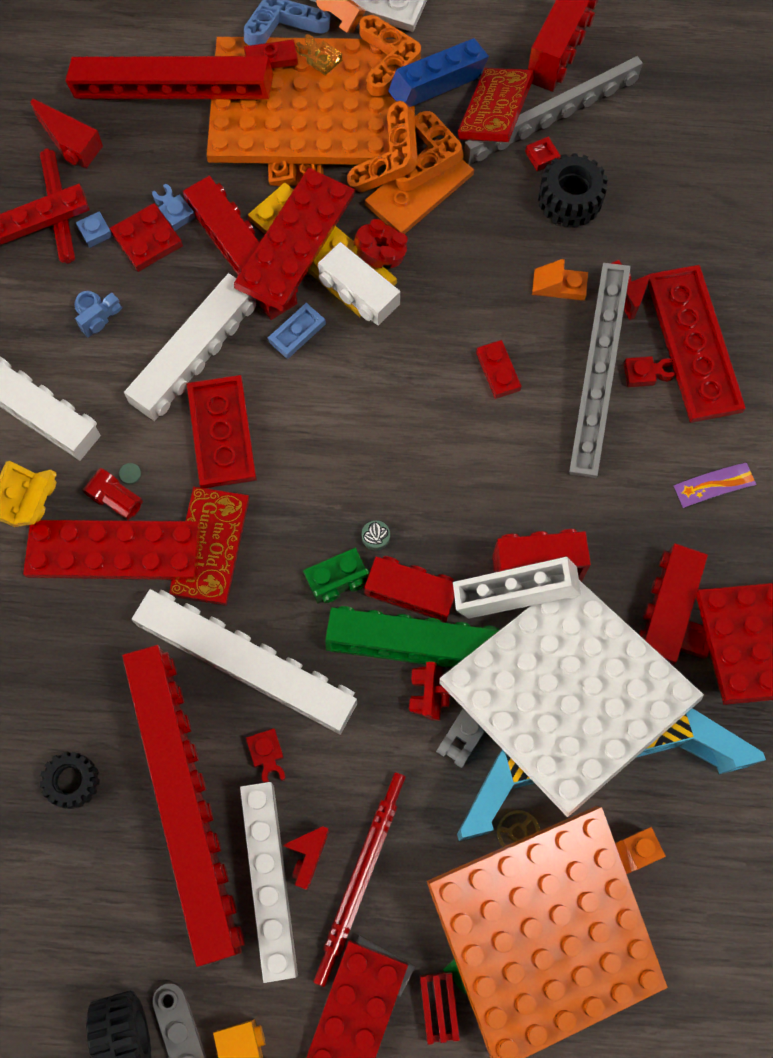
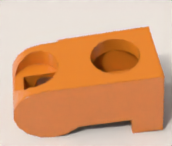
(345, 10)

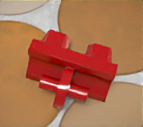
(434, 694)

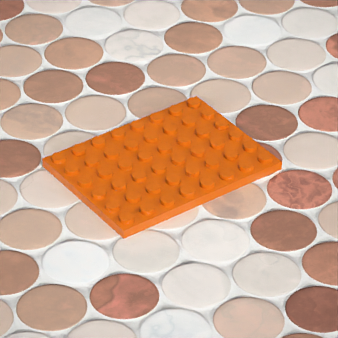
(307, 114)

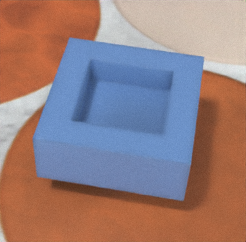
(94, 229)

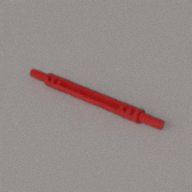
(359, 879)

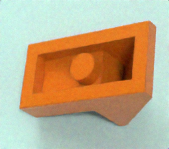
(557, 282)

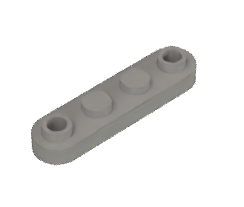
(177, 1023)

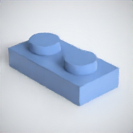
(296, 330)

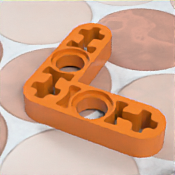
(374, 31)
(437, 152)
(392, 159)

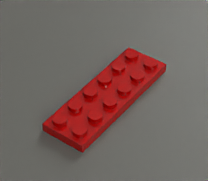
(294, 239)
(695, 344)
(113, 549)

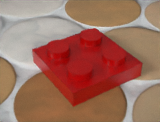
(146, 237)

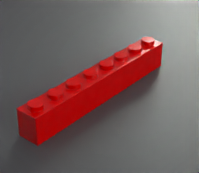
(170, 77)

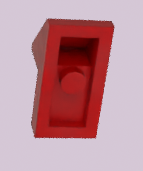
(634, 293)
(311, 846)

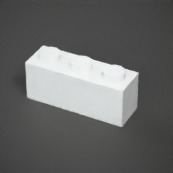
(358, 284)

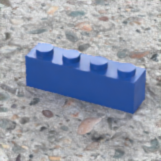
(438, 73)

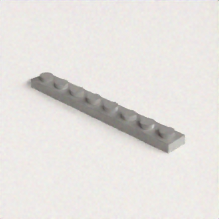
(560, 107)
(599, 370)

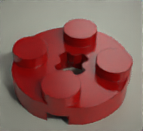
(376, 233)

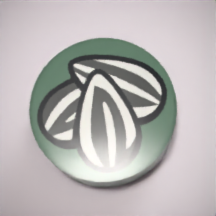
(375, 535)

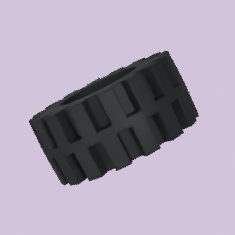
(56, 767)

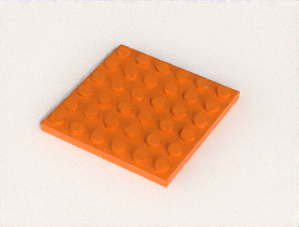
(547, 935)

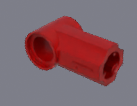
(107, 490)

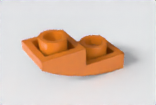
(289, 173)

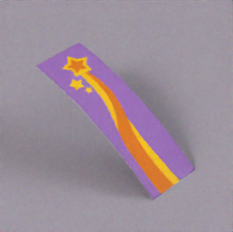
(714, 484)

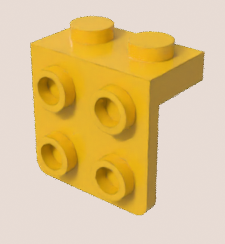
(24, 494)

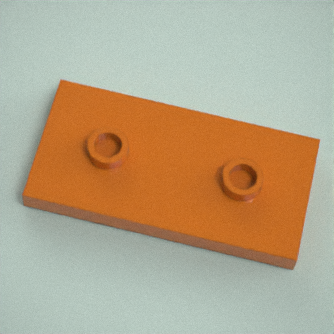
(407, 208)

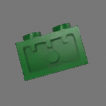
(337, 576)

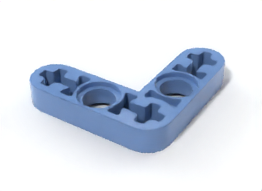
(287, 12)

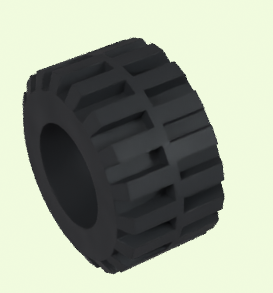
(577, 173)
(118, 1027)

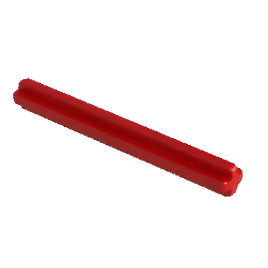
(53, 184)

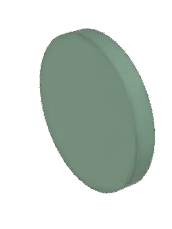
(129, 473)

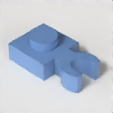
(174, 208)
(95, 317)

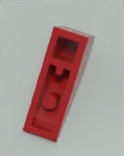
(73, 138)

